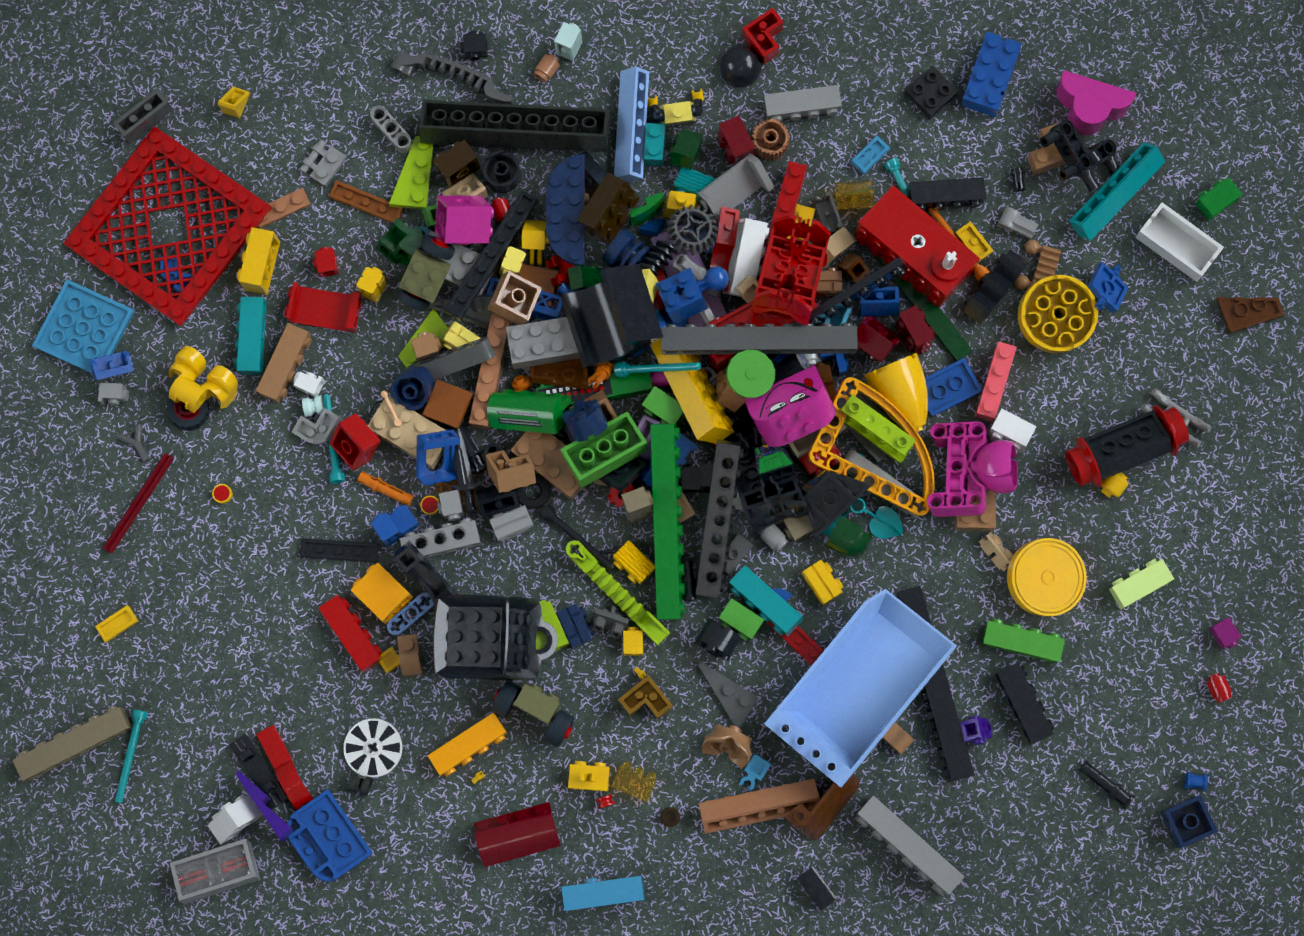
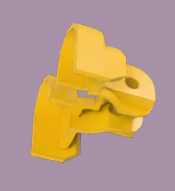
(189, 365)

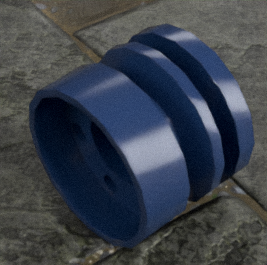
(624, 252)

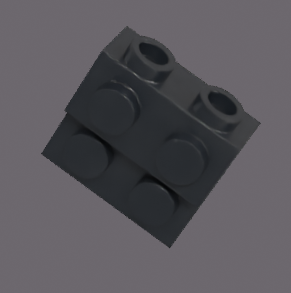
(625, 474)

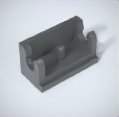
(827, 212)

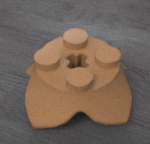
(730, 741)

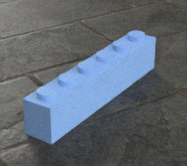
(631, 124)

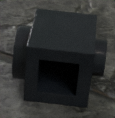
(474, 45)

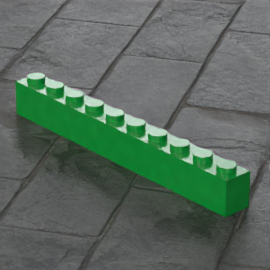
(666, 521)

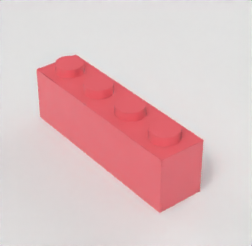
(995, 382)

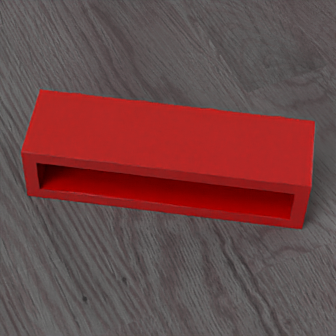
(350, 633)

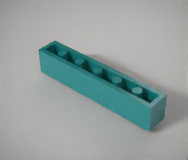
(1117, 191)

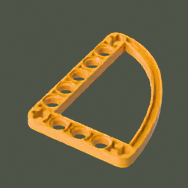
(907, 427)

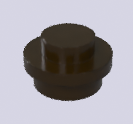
(670, 817)

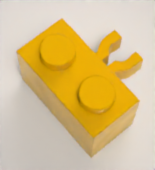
(589, 777)

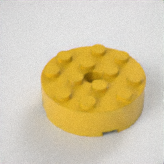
(1038, 319)

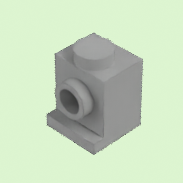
(112, 393)

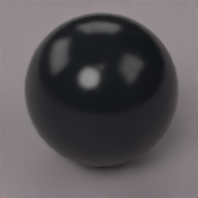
(740, 66)

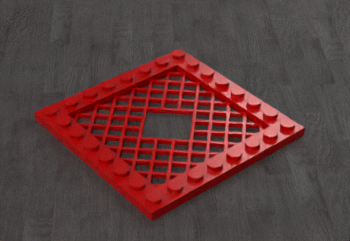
(123, 183)

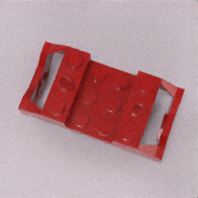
(792, 268)

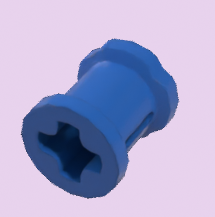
(1196, 781)

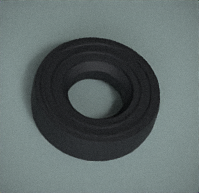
(536, 502)

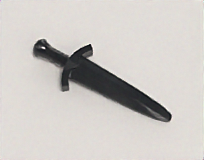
(464, 474)

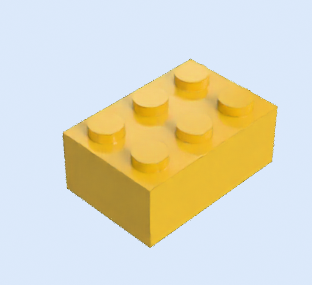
(258, 261)

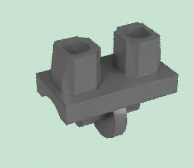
(610, 620)

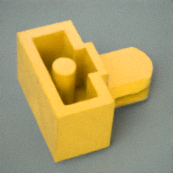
(533, 238)

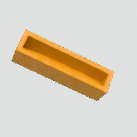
(467, 744)

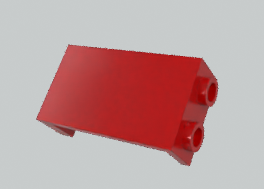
(323, 308)

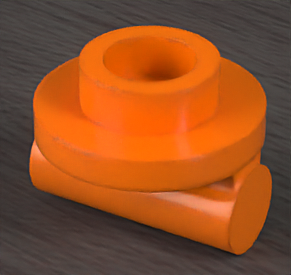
(521, 383)

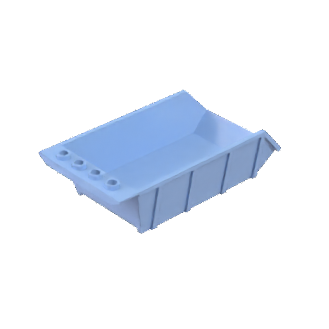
(860, 685)

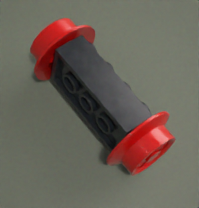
(1127, 445)

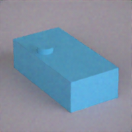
(602, 893)

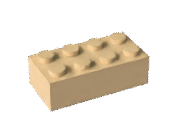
(406, 435)

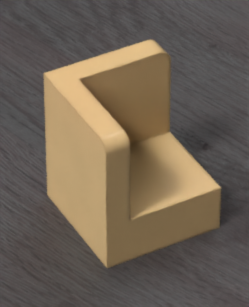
(747, 288)

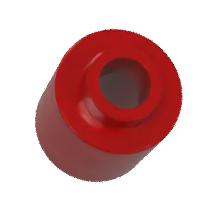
(501, 207)
(1219, 687)

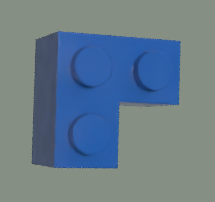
(395, 525)

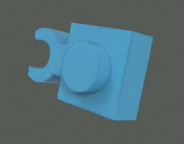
(755, 768)

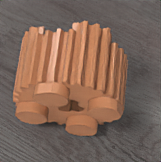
(770, 149)

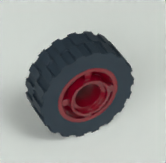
(187, 420)

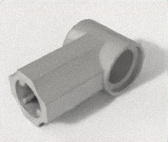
(1013, 221)

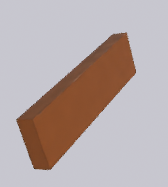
(364, 202)

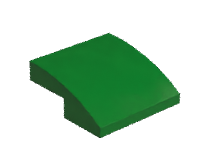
(652, 206)

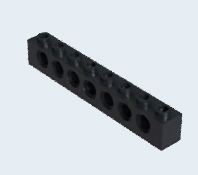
(723, 450)

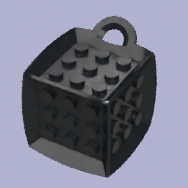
(489, 637)

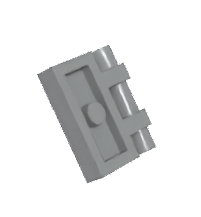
(328, 164)

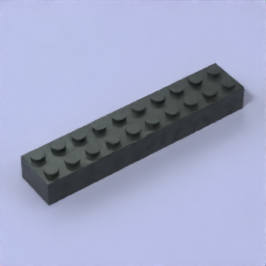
(514, 125)

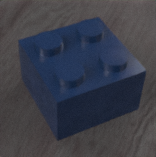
(1188, 821)

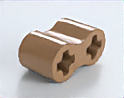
(898, 738)

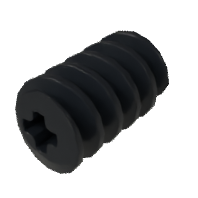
(658, 256)

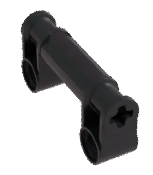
(472, 448)

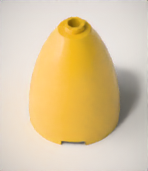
(903, 386)

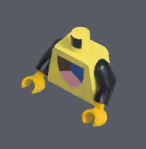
(677, 112)

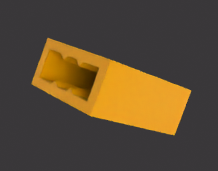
(381, 593)

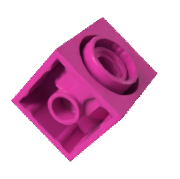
(463, 219)

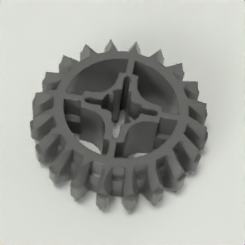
(704, 223)

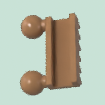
(1045, 266)

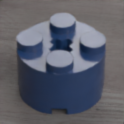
(413, 387)
(585, 420)

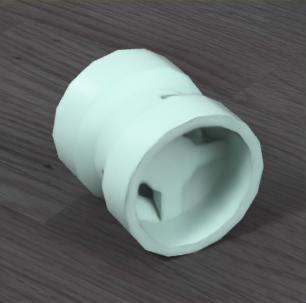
(311, 406)

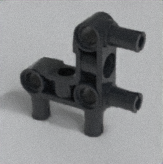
(1077, 158)

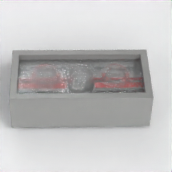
(215, 871)

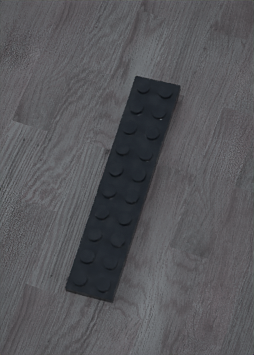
(859, 290)

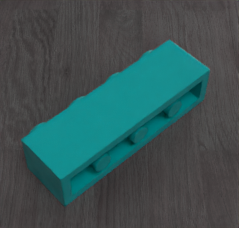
(251, 336)
(766, 601)

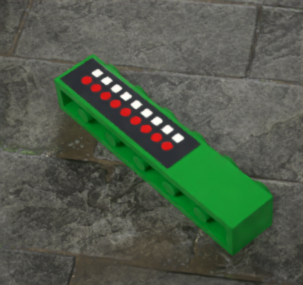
(613, 387)

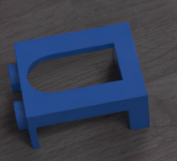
(446, 473)

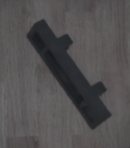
(258, 770)

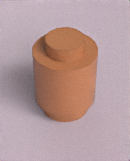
(546, 67)

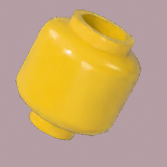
(1114, 485)

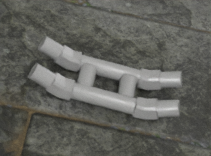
(1187, 417)

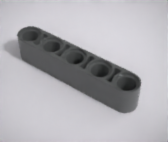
(458, 358)

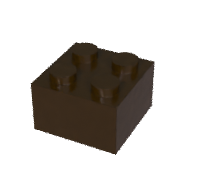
(456, 163)

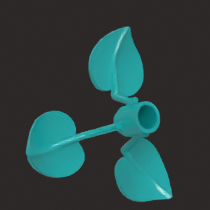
(882, 525)

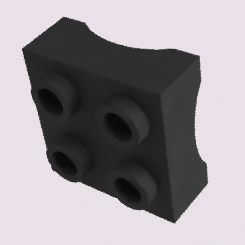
(931, 92)

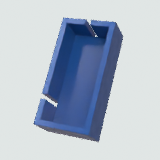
(991, 74)

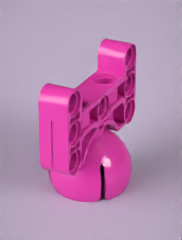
(985, 468)

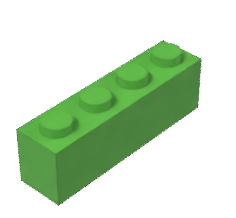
(1022, 641)

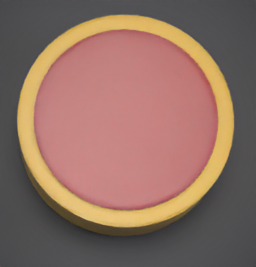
(222, 493)
(429, 505)

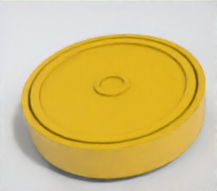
(1046, 577)

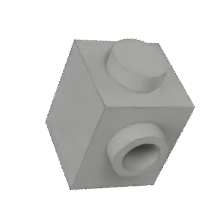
(450, 505)

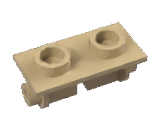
(993, 544)

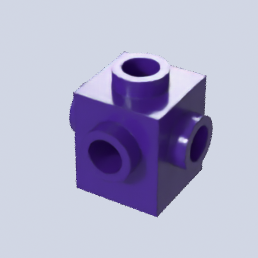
(976, 730)

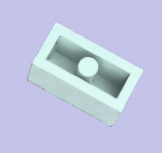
(568, 41)

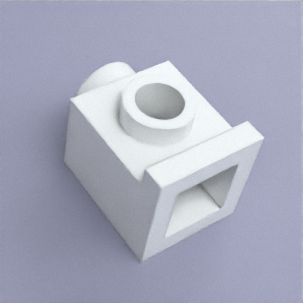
(308, 383)

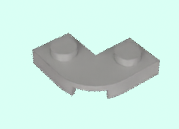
(319, 432)

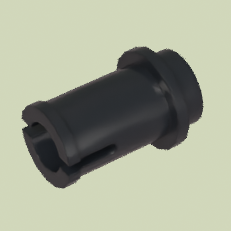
(1018, 178)

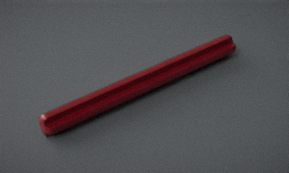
(138, 503)

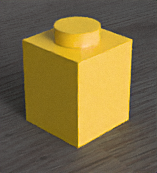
(633, 642)

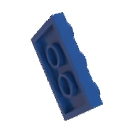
(951, 387)

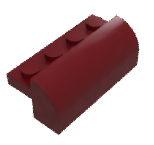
(516, 834)

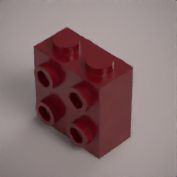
(915, 330)

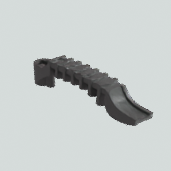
(404, 64)

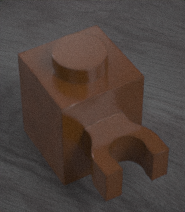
(853, 268)

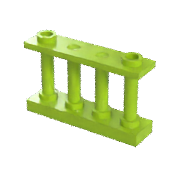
(877, 429)

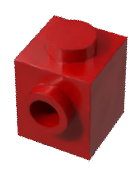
(326, 262)

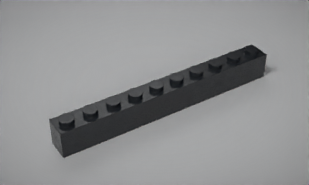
(941, 705)

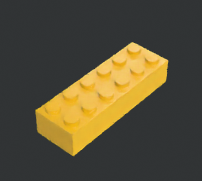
(696, 398)

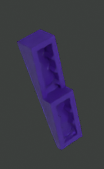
(281, 828)

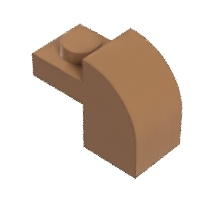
(409, 655)

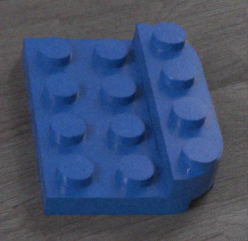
(326, 838)

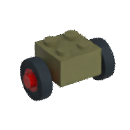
(425, 273)

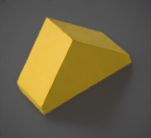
(234, 102)

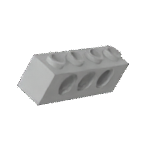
(470, 539)

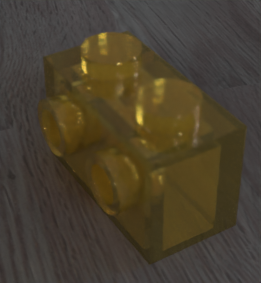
(854, 194)

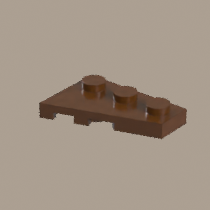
(1248, 312)
(563, 373)

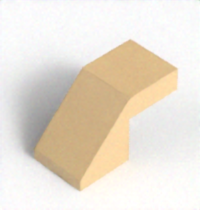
(838, 244)

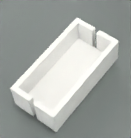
(1179, 242)
(747, 252)

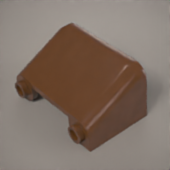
(816, 822)

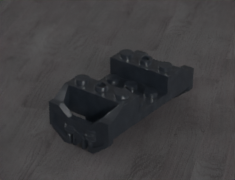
(770, 499)

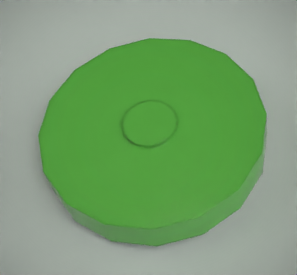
(750, 374)

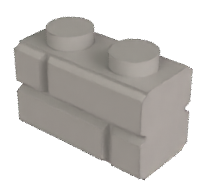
(511, 523)

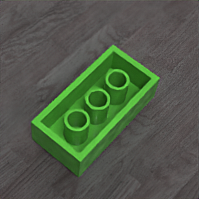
(605, 452)

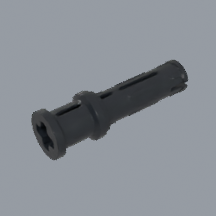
(1114, 790)

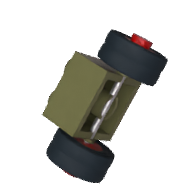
(535, 703)

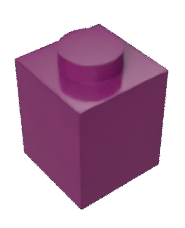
(1225, 633)

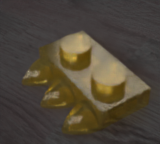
(634, 783)

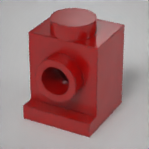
(614, 498)

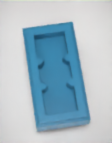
(870, 155)

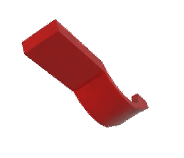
(725, 239)
(284, 767)

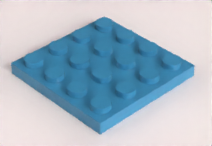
(82, 326)

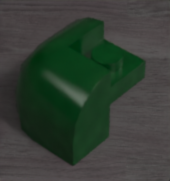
(400, 242)
(849, 539)

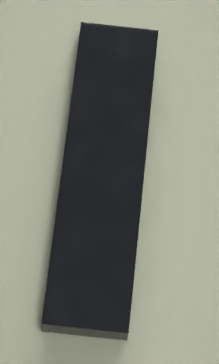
(339, 550)

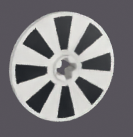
(375, 763)

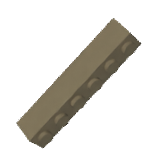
(72, 744)

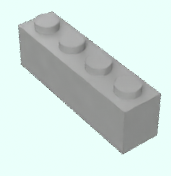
(803, 103)

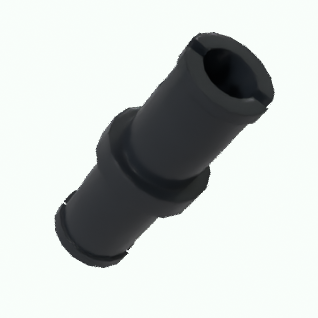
(689, 580)

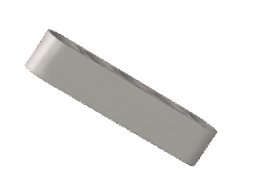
(857, 459)

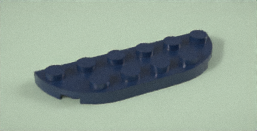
(563, 206)

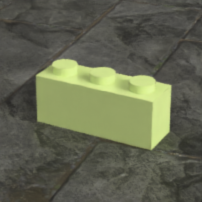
(1141, 583)

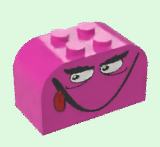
(792, 408)

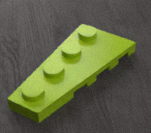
(414, 179)

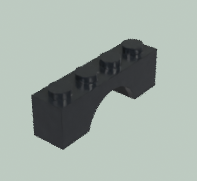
(419, 567)

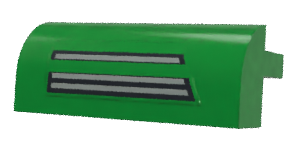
(527, 411)

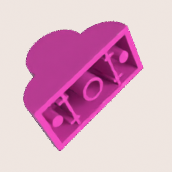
(1092, 102)

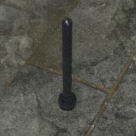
(549, 514)

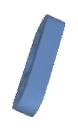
(396, 619)

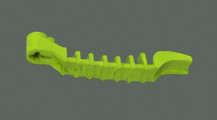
(613, 590)

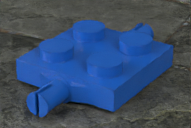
(1107, 287)

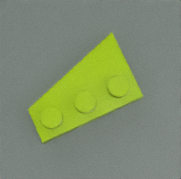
(432, 324)

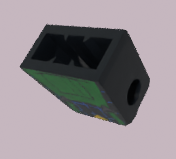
(773, 462)

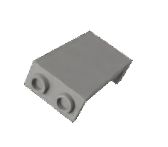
(735, 186)

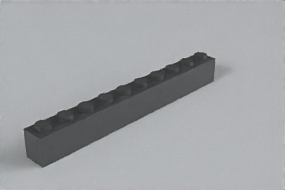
(766, 339)

